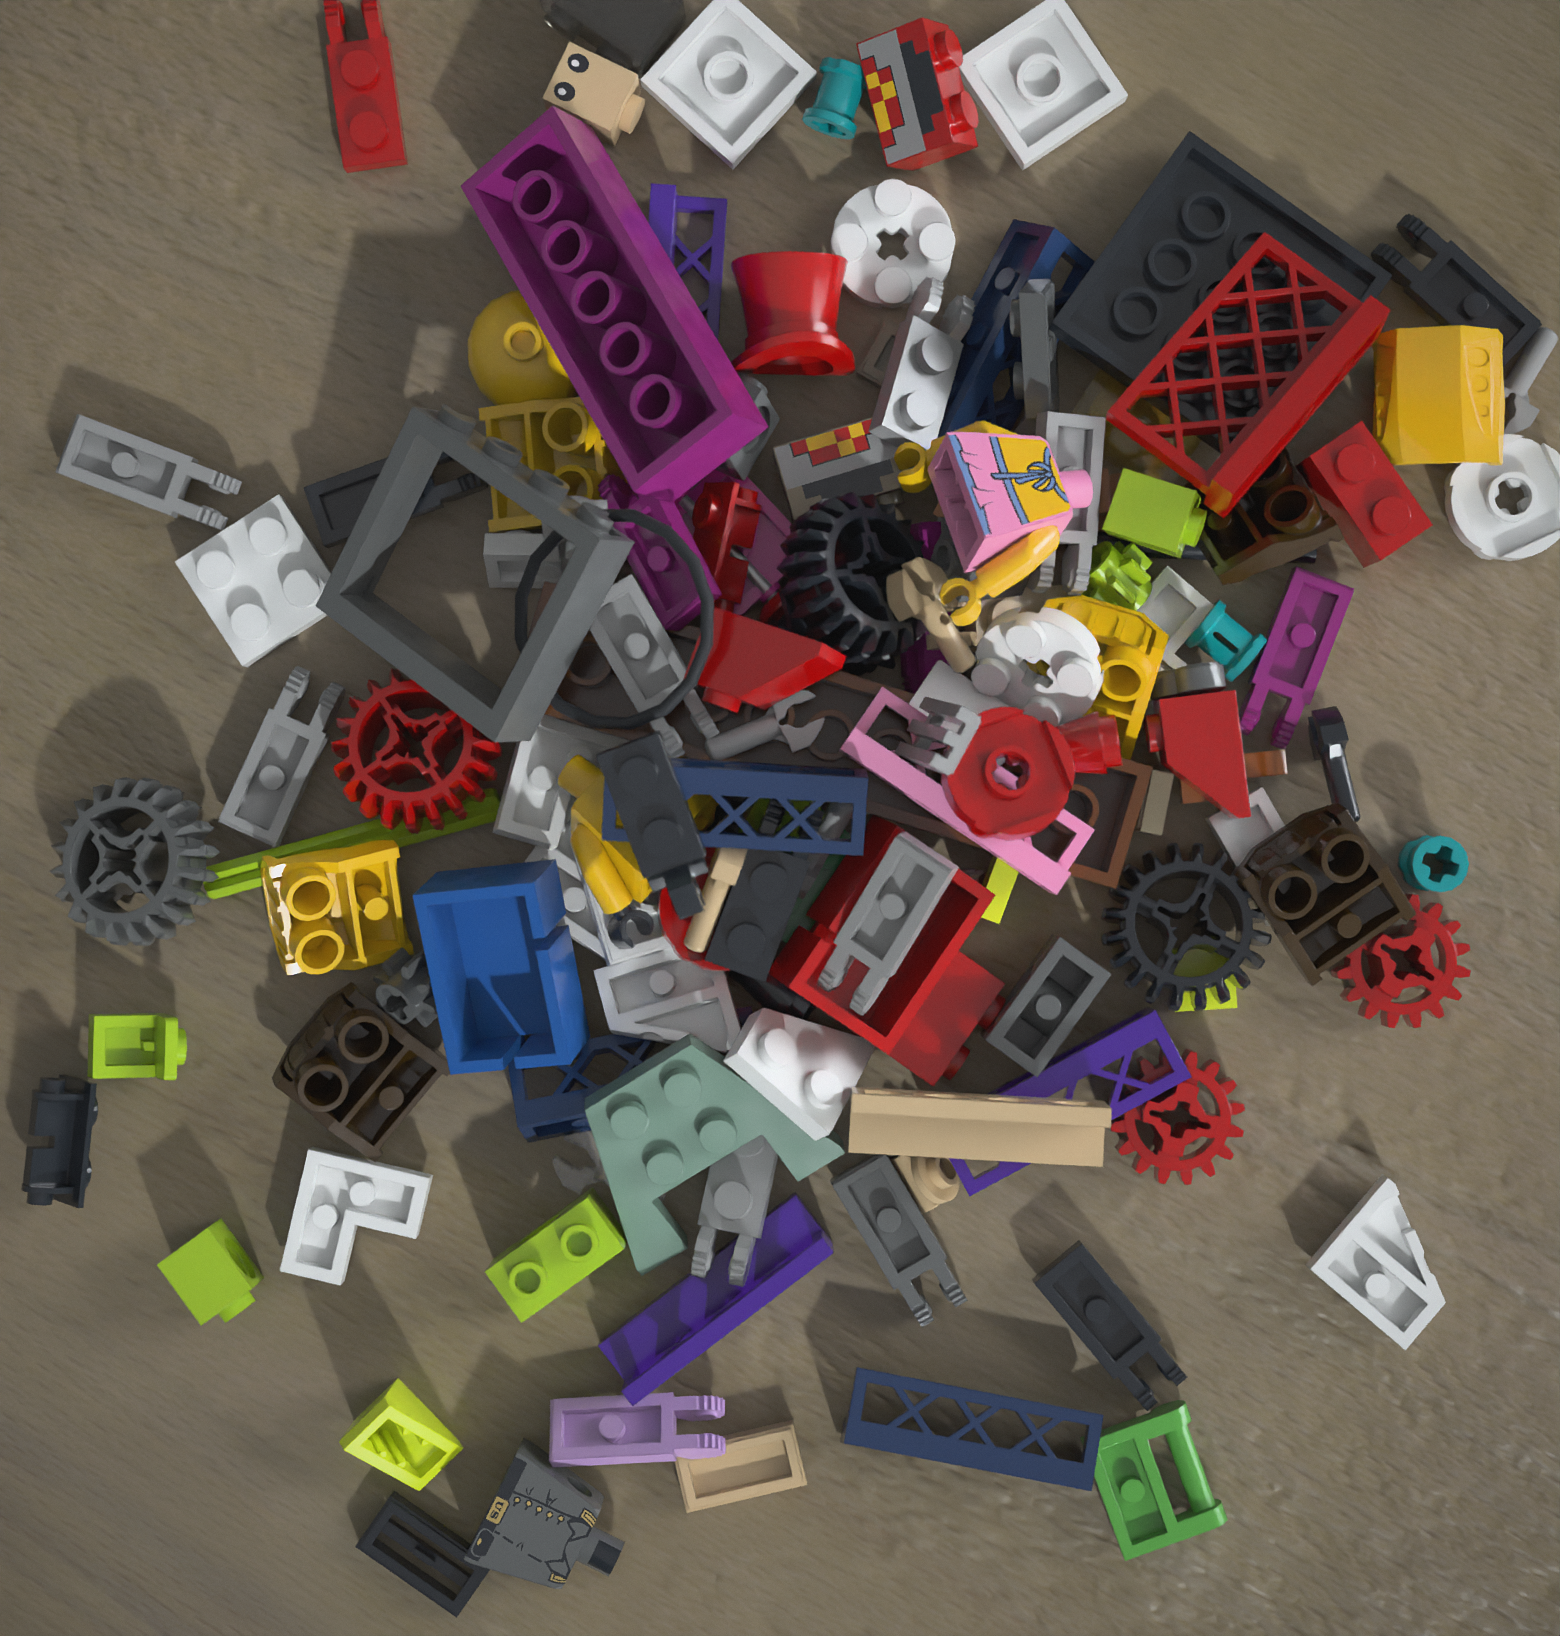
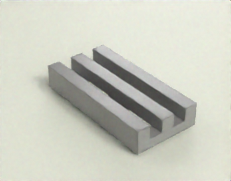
(932, 731)

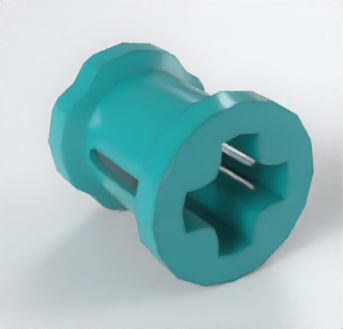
(836, 99)
(1233, 660)
(1446, 851)

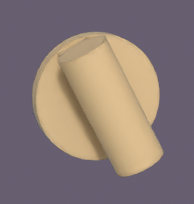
(928, 1179)

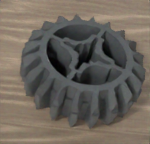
(102, 854)

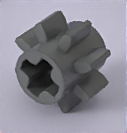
(406, 988)

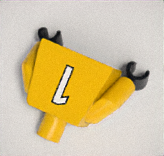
(611, 865)

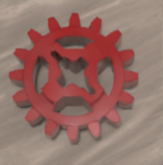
(1386, 982)
(1169, 1144)

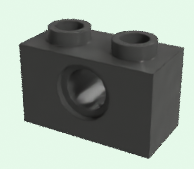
(1045, 1004)

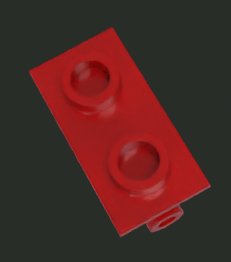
(724, 518)

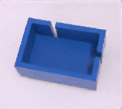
(502, 967)

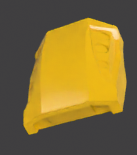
(1439, 395)
(552, 438)
(1130, 657)
(335, 907)

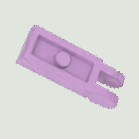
(615, 1432)

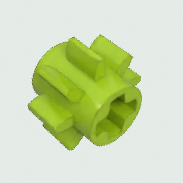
(1119, 575)

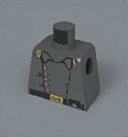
(542, 1523)

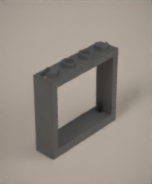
(599, 554)

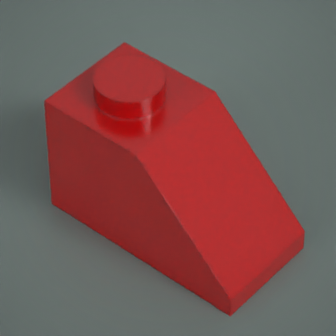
(760, 663)
(1203, 747)

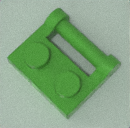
(1135, 1490)

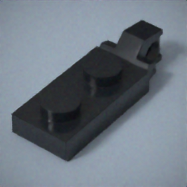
(657, 819)

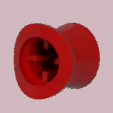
(792, 314)

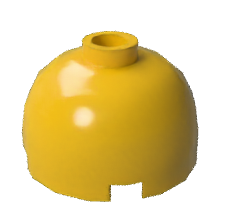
(513, 355)

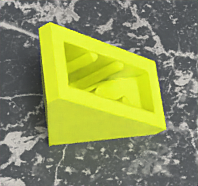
(401, 1437)

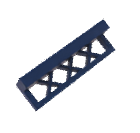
(988, 347)
(765, 781)
(565, 1110)
(967, 1453)

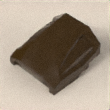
(1267, 526)
(1322, 888)
(358, 1070)

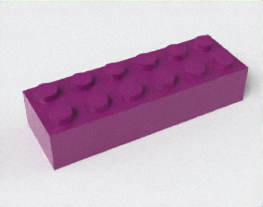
(613, 306)

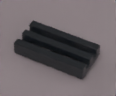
(408, 1571)

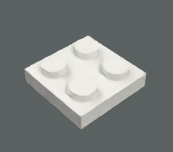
(728, 79)
(1040, 81)
(259, 580)

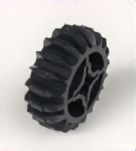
(840, 574)
(1158, 914)

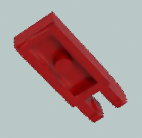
(364, 91)

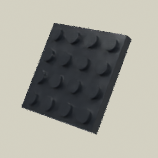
(1175, 253)

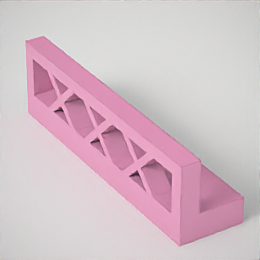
(930, 796)

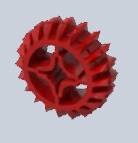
(396, 761)

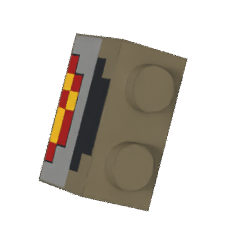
(835, 464)

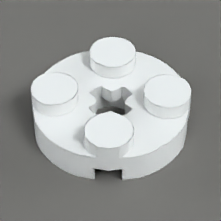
(892, 209)
(1494, 531)
(1048, 636)

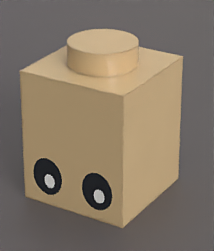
(596, 93)

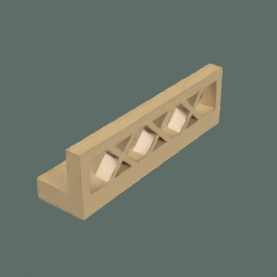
(978, 1126)

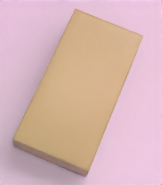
(752, 1466)

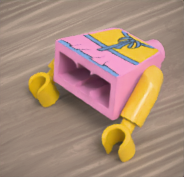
(999, 504)

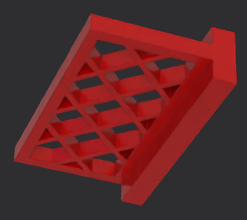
(1288, 407)

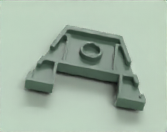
(673, 1122)

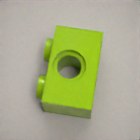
(557, 1255)

